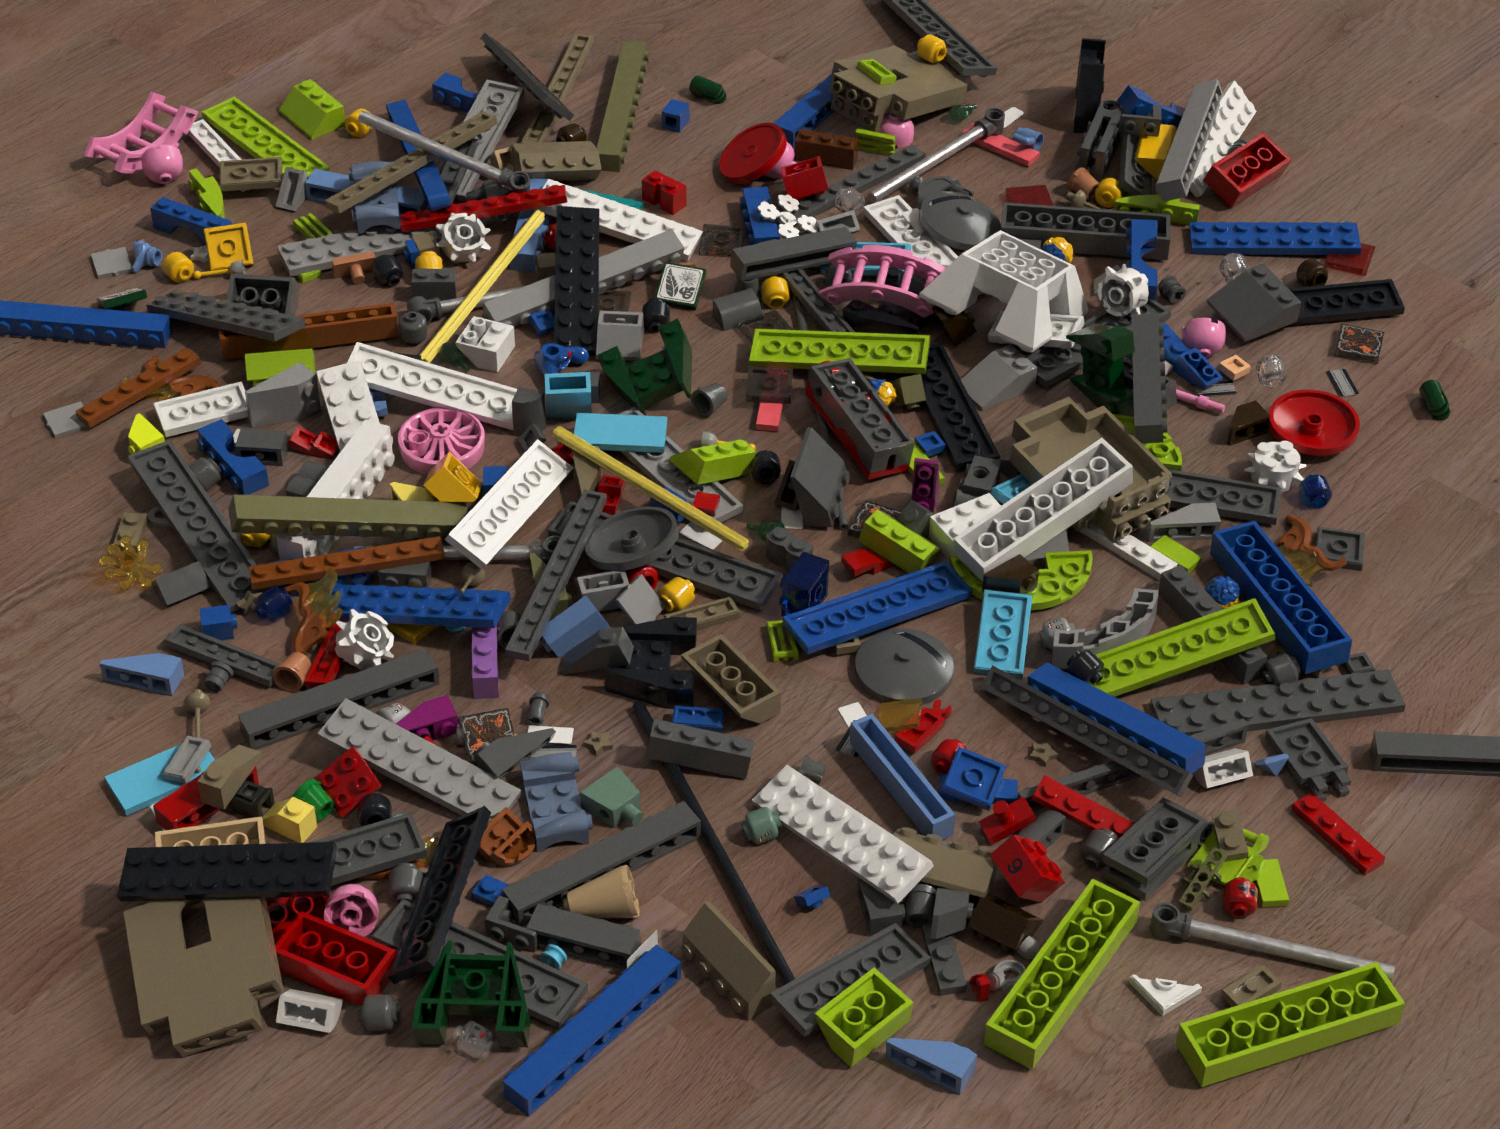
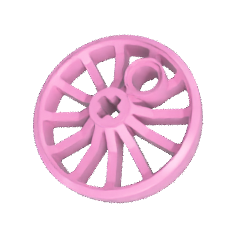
(440, 438)

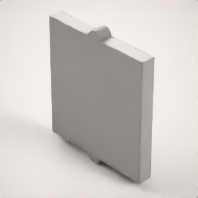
(111, 262)
(64, 420)
(640, 601)

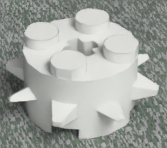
(463, 237)
(1123, 291)
(1275, 465)
(364, 640)

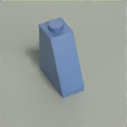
(573, 627)

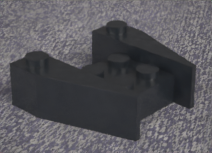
(1089, 82)
(888, 317)
(649, 671)

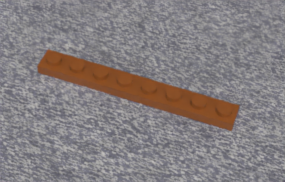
(346, 562)

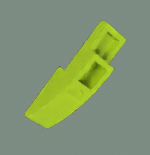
(207, 192)
(1179, 211)

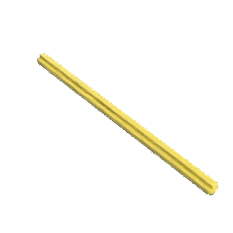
(482, 286)
(651, 489)

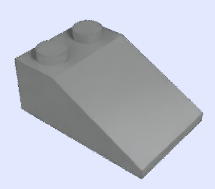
(1000, 377)
(283, 397)

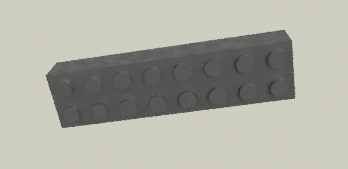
(1084, 228)

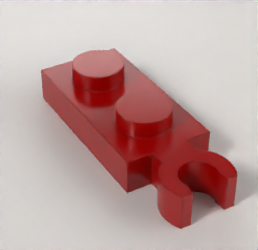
(930, 723)

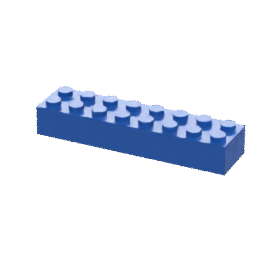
(1284, 597)

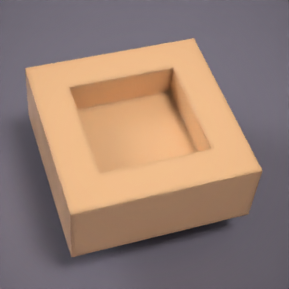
(1234, 367)

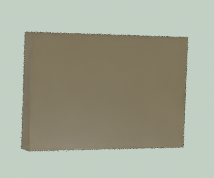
(251, 174)

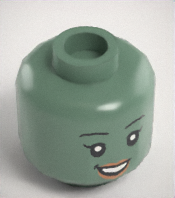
(761, 825)

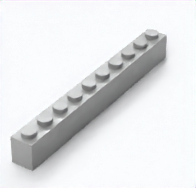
(1189, 141)
(614, 271)

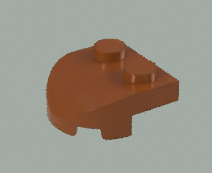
(507, 840)

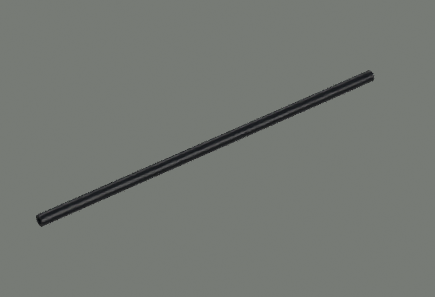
(722, 859)

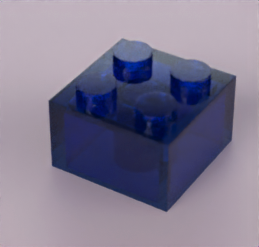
(804, 584)

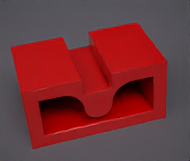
(664, 191)

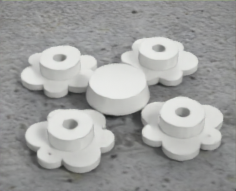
(787, 219)

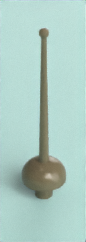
(1079, 200)
(471, 576)
(197, 703)

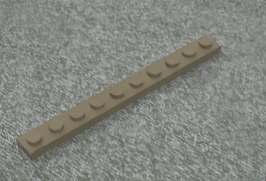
(560, 87)
(408, 164)

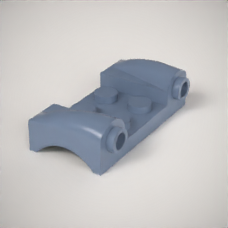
(378, 208)
(554, 800)

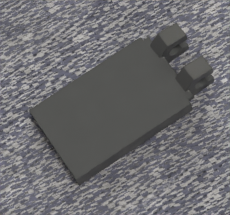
(1311, 757)

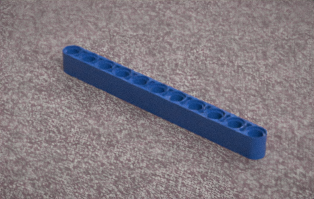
(428, 176)

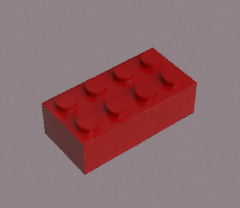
(1247, 170)
(333, 959)

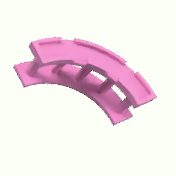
(115, 145)
(884, 257)

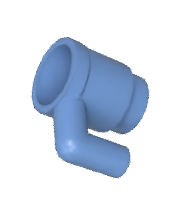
(1029, 138)

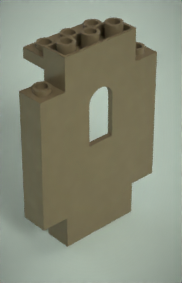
(921, 91)
(1062, 431)
(209, 989)

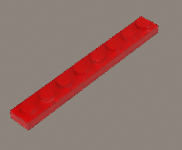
(487, 207)

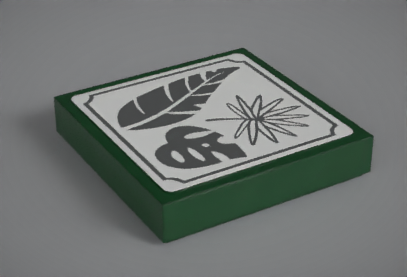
(680, 285)
(121, 298)

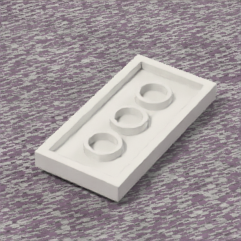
(1060, 324)
(346, 399)
(201, 409)

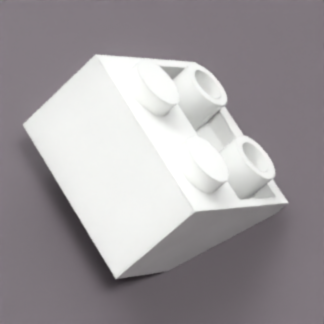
(487, 343)

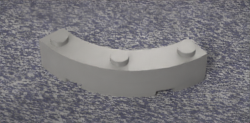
(1120, 630)

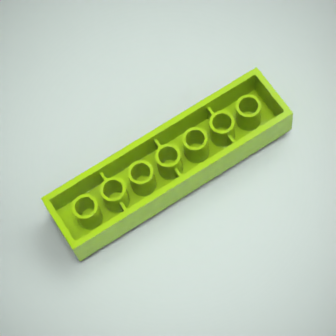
(1061, 974)
(1289, 1024)

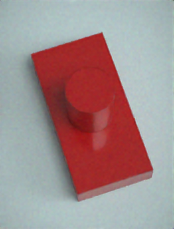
(1007, 819)

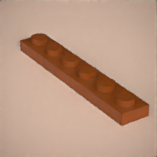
(138, 387)

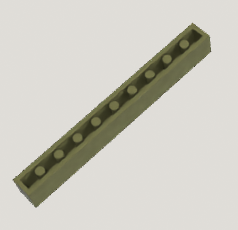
(622, 105)
(343, 516)

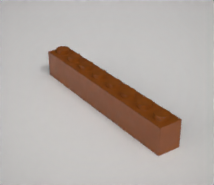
(321, 330)

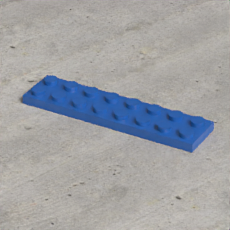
(1274, 238)
(424, 605)
(876, 607)

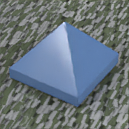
(1273, 763)

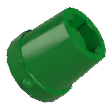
(313, 794)

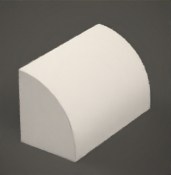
(1224, 768)
(308, 1010)

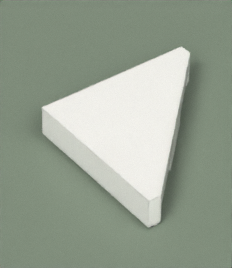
(1163, 993)

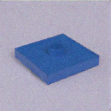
(973, 778)

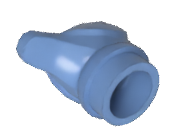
(145, 255)

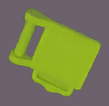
(1246, 868)

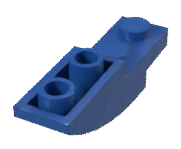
(1188, 362)

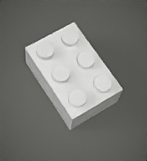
(953, 521)

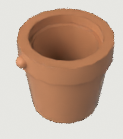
(1084, 181)
(292, 672)

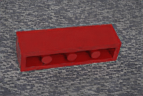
(185, 807)

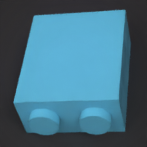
(567, 394)

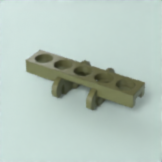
(1196, 891)

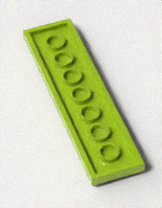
(260, 136)
(867, 350)
(1184, 647)

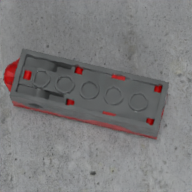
(859, 418)

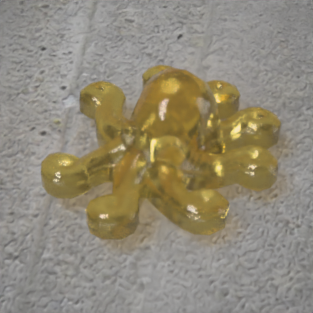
(129, 563)

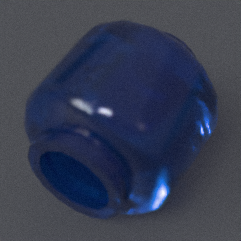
(1315, 491)
(273, 604)

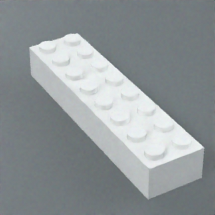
(349, 477)
(1044, 508)

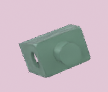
(613, 799)

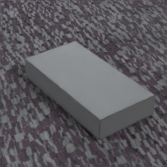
(186, 759)

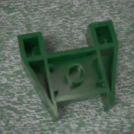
(1103, 367)
(656, 375)
(473, 987)

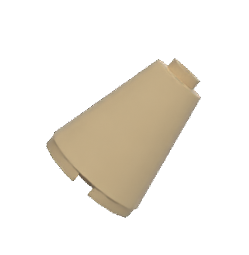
(605, 896)

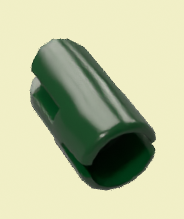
(707, 89)
(1435, 399)

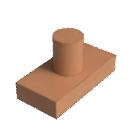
(353, 265)

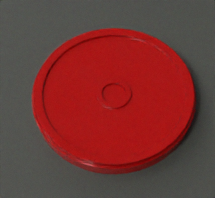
(752, 153)

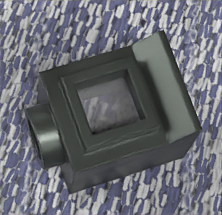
(250, 798)

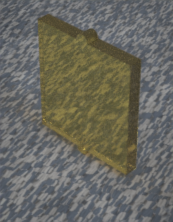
(900, 714)

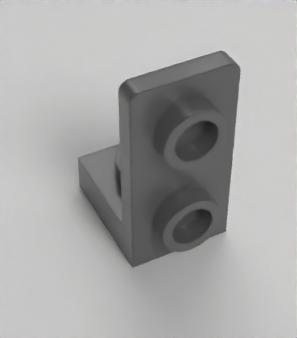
(1141, 125)
(500, 928)

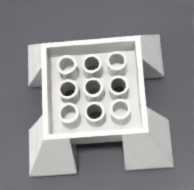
(1018, 275)

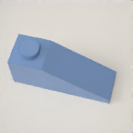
(147, 672)
(934, 1060)

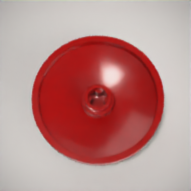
(1314, 422)

